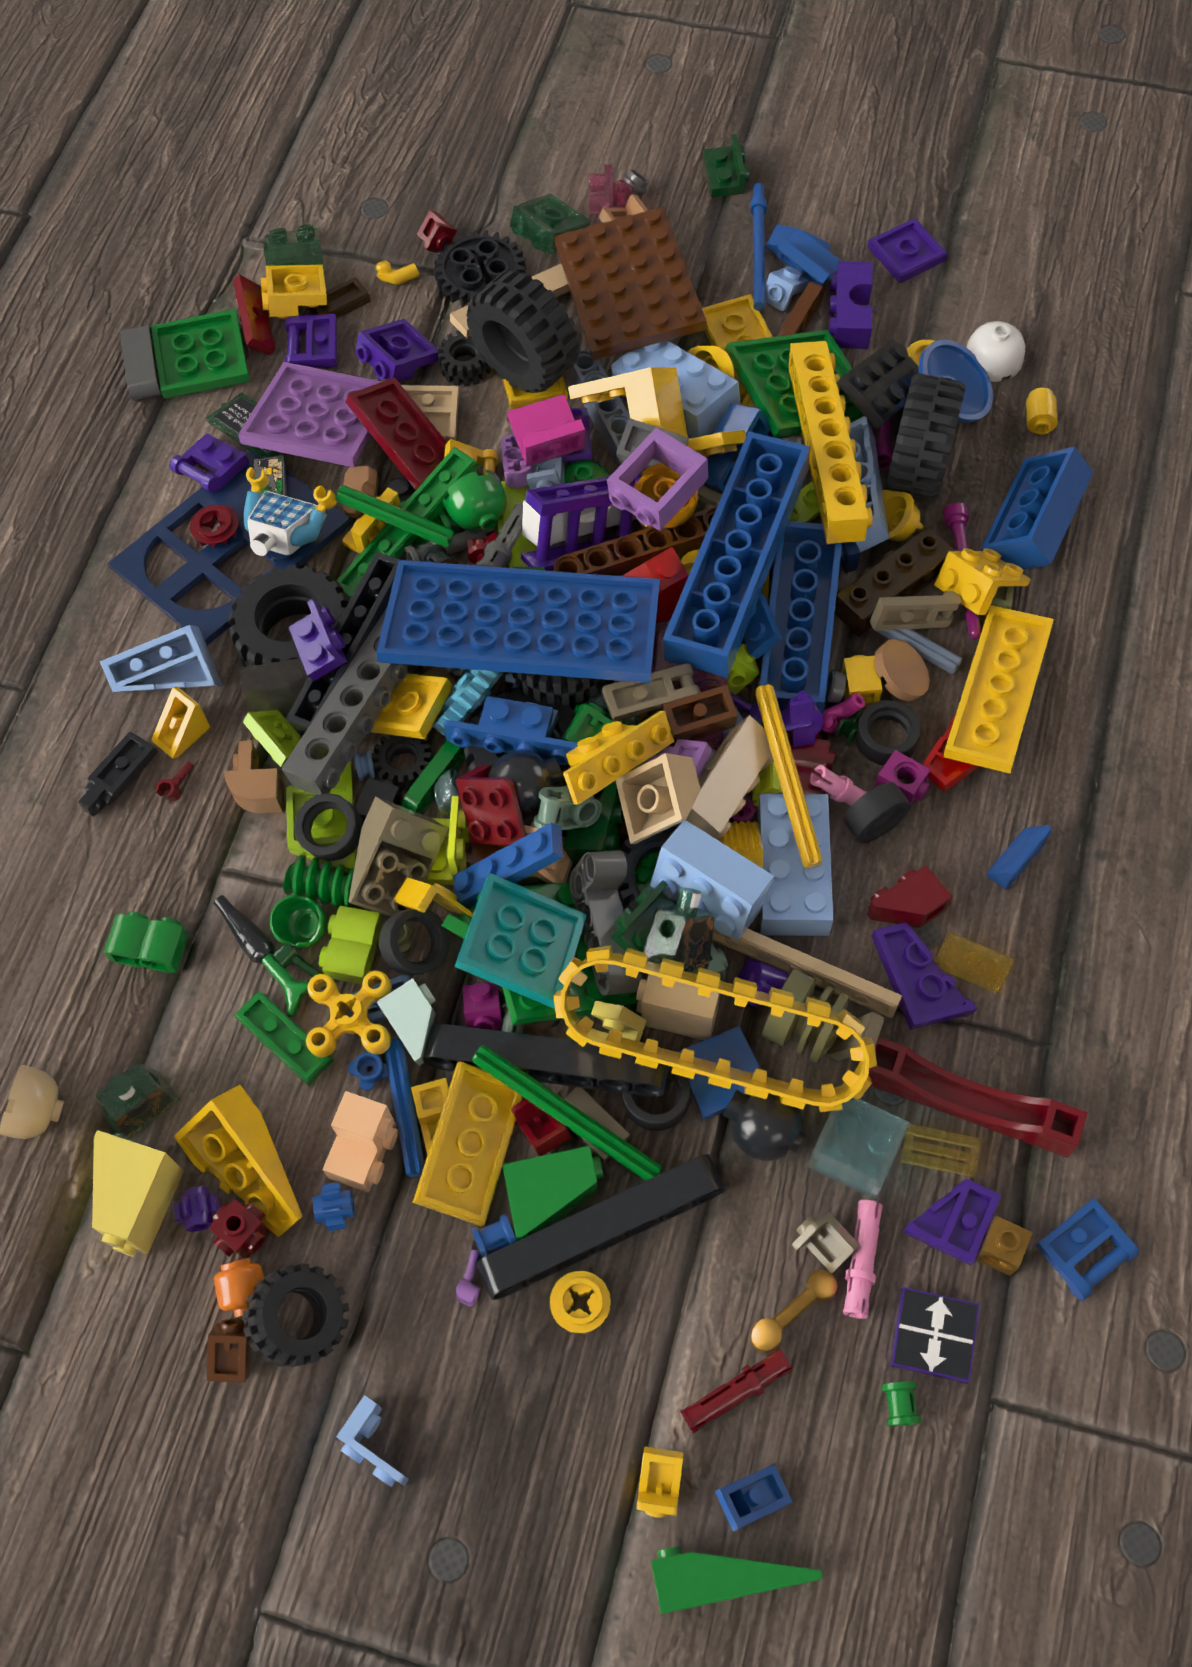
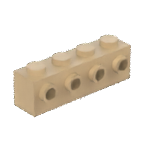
(730, 776)

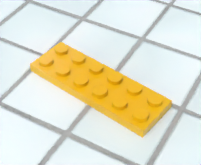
(999, 689)

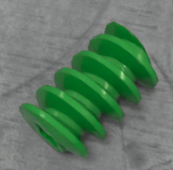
(319, 883)

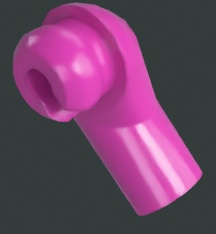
(845, 709)

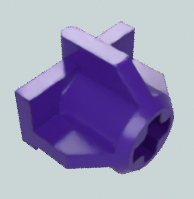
(802, 719)
(763, 975)

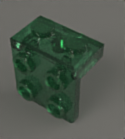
(294, 247)

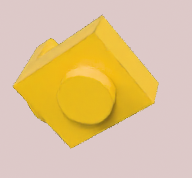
(660, 1482)

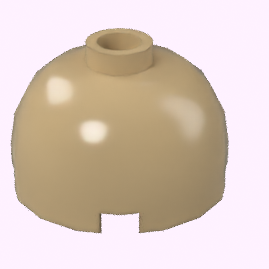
(31, 1104)

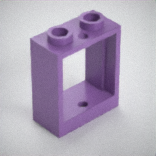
(673, 455)

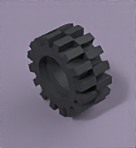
(460, 370)
(397, 745)

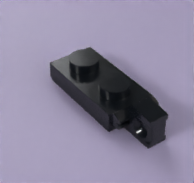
(116, 772)

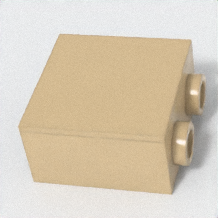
(677, 1008)

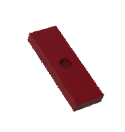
(253, 318)

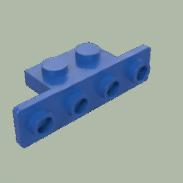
(511, 727)

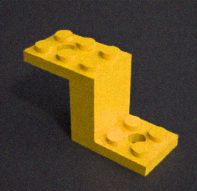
(657, 401)

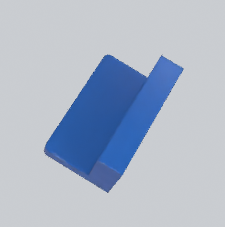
(808, 257)

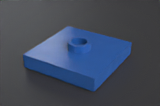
(727, 1045)

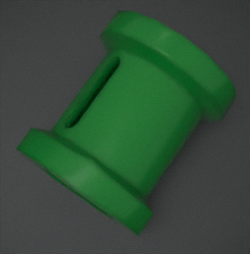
(901, 1403)

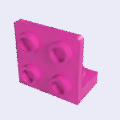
(546, 430)

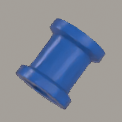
(494, 1236)

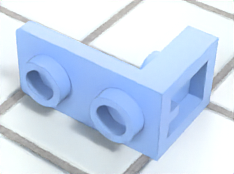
(363, 1423)

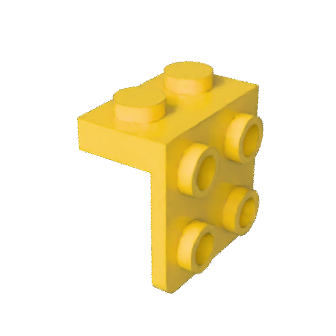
(977, 577)

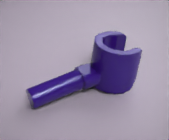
(753, 710)

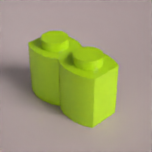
(351, 944)

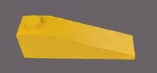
(237, 1149)

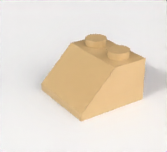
(657, 795)

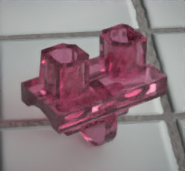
(603, 183)

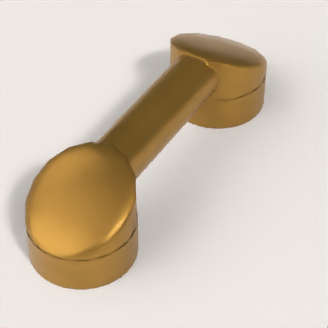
(768, 1332)

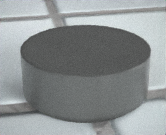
(835, 686)

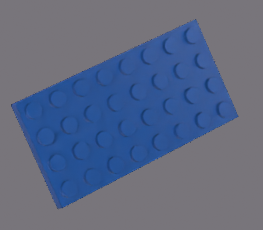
(520, 621)

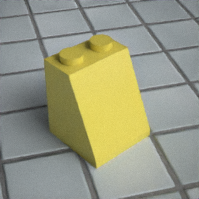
(130, 1192)

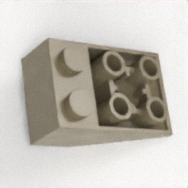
(391, 848)

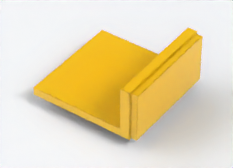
(419, 895)

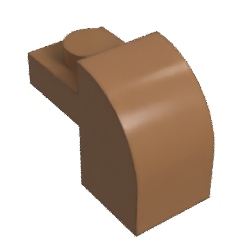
(251, 787)

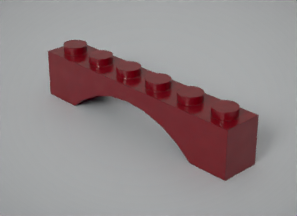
(1022, 1117)

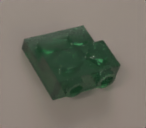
(544, 219)

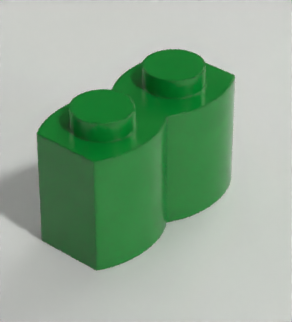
(146, 942)

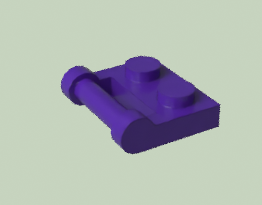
(320, 340)
(214, 456)

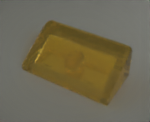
(973, 962)

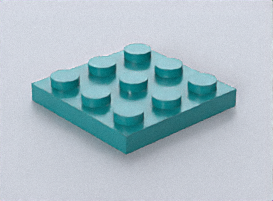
(520, 940)

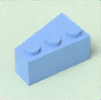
(163, 663)

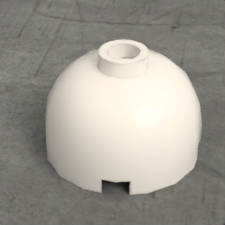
(998, 349)

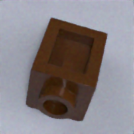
(228, 1352)

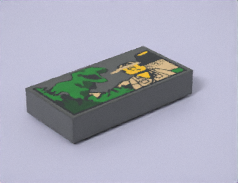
(276, 471)

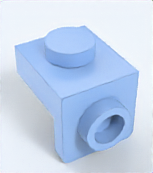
(782, 285)

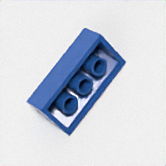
(1039, 508)

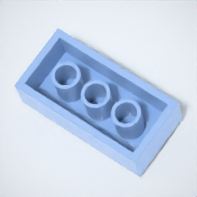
(703, 388)
(798, 896)

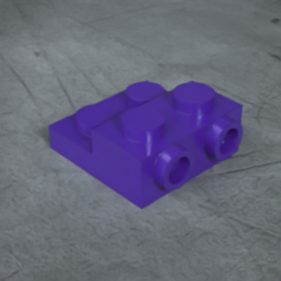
(395, 350)

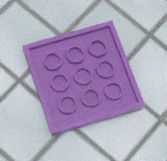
(308, 416)

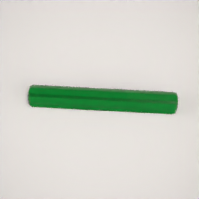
(394, 516)

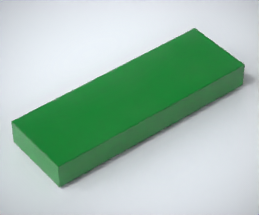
(282, 1037)

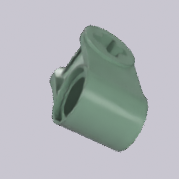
(559, 809)

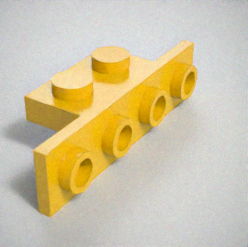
(613, 754)

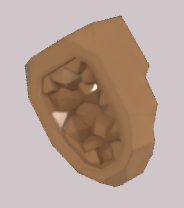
(364, 480)

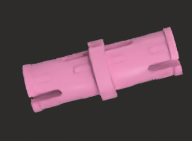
(839, 787)

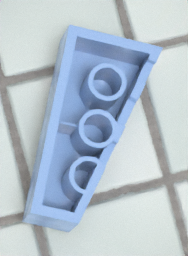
(870, 476)

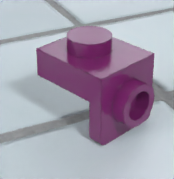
(482, 1006)

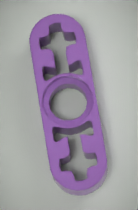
(513, 463)

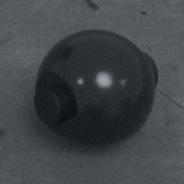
(529, 776)
(764, 1126)

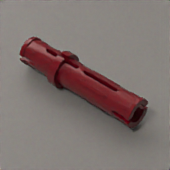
(740, 1388)

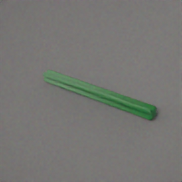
(566, 1113)

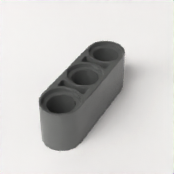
(140, 363)

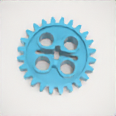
(466, 696)

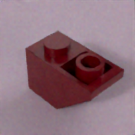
(913, 900)

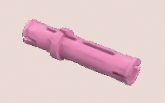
(860, 1275)

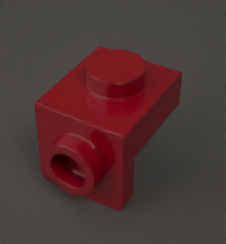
(436, 232)
(539, 1128)

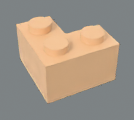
(363, 1136)

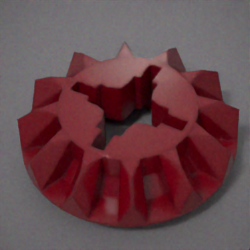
(207, 518)

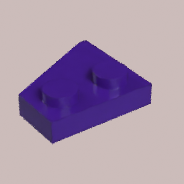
(957, 1221)

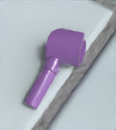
(467, 1291)

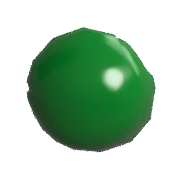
(298, 921)

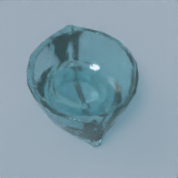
(445, 789)

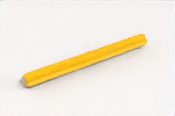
(788, 777)

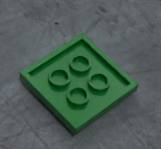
(199, 353)

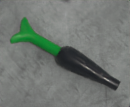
(260, 950)

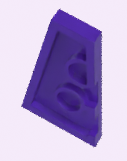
(925, 989)

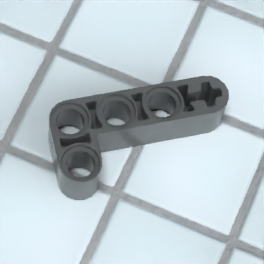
(596, 894)

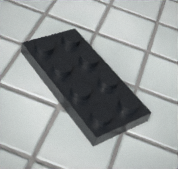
(880, 382)

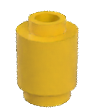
(1041, 411)

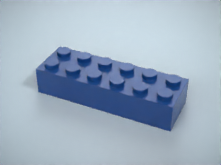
(804, 613)

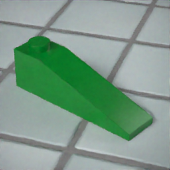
(704, 1579)

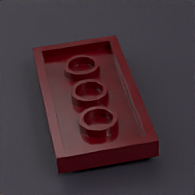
(399, 428)

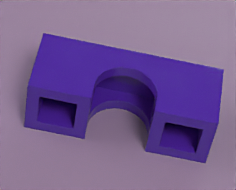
(852, 288)

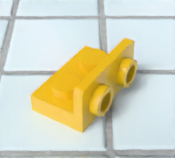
(368, 527)

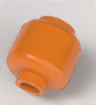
(236, 1283)

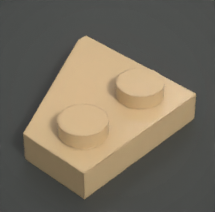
(439, 405)

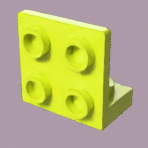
(452, 853)

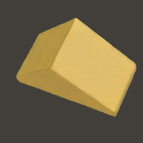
(179, 724)

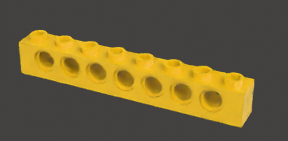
(832, 451)

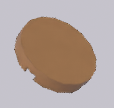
(902, 670)

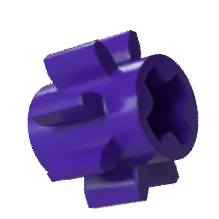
(196, 1208)

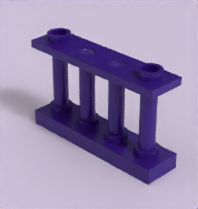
(572, 499)

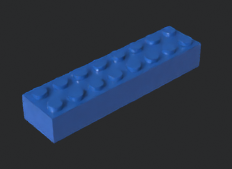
(736, 554)

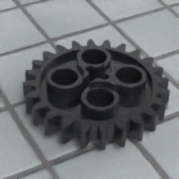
(462, 277)

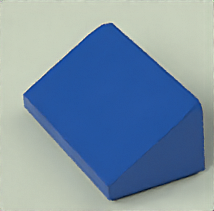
(1019, 855)

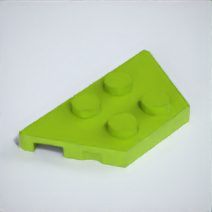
(328, 825)

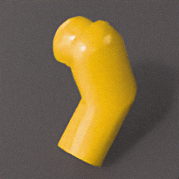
(396, 276)

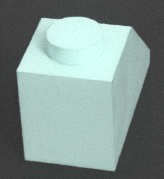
(410, 1016)

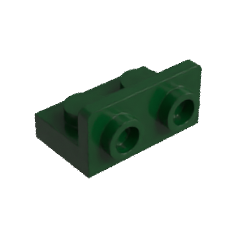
(726, 169)
(636, 924)

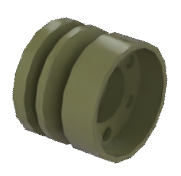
(783, 1028)

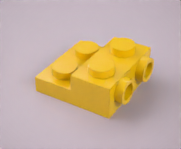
(291, 287)

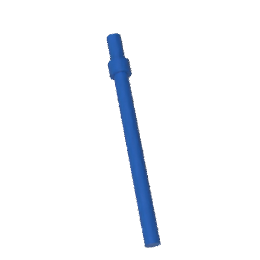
(758, 209)

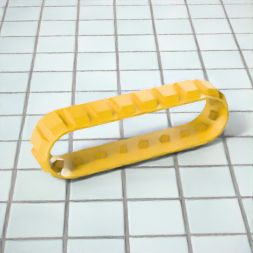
(718, 1073)

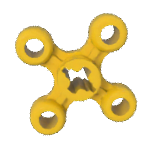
(340, 1023)

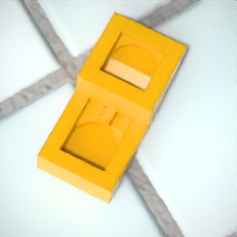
(429, 1104)

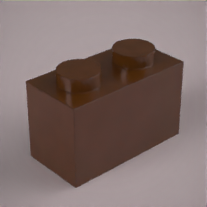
(701, 714)

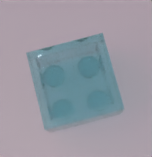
(858, 1146)

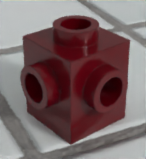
(248, 1237)

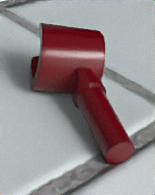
(174, 783)

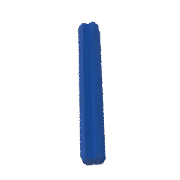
(404, 1109)

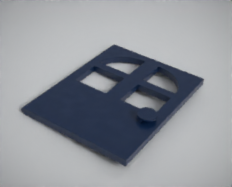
(132, 561)

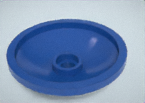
(956, 362)

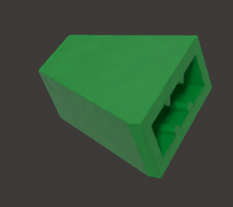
(549, 1187)

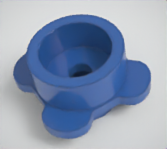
(368, 1079)

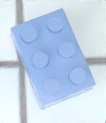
(729, 882)

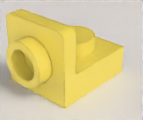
(620, 1019)

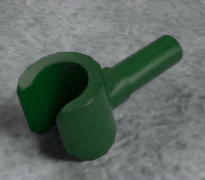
(849, 726)
(287, 955)

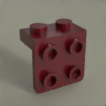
(490, 808)

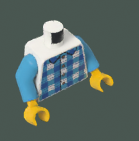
(281, 521)

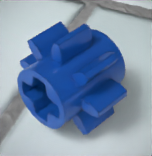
(334, 1206)

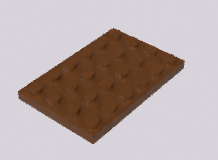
(629, 283)

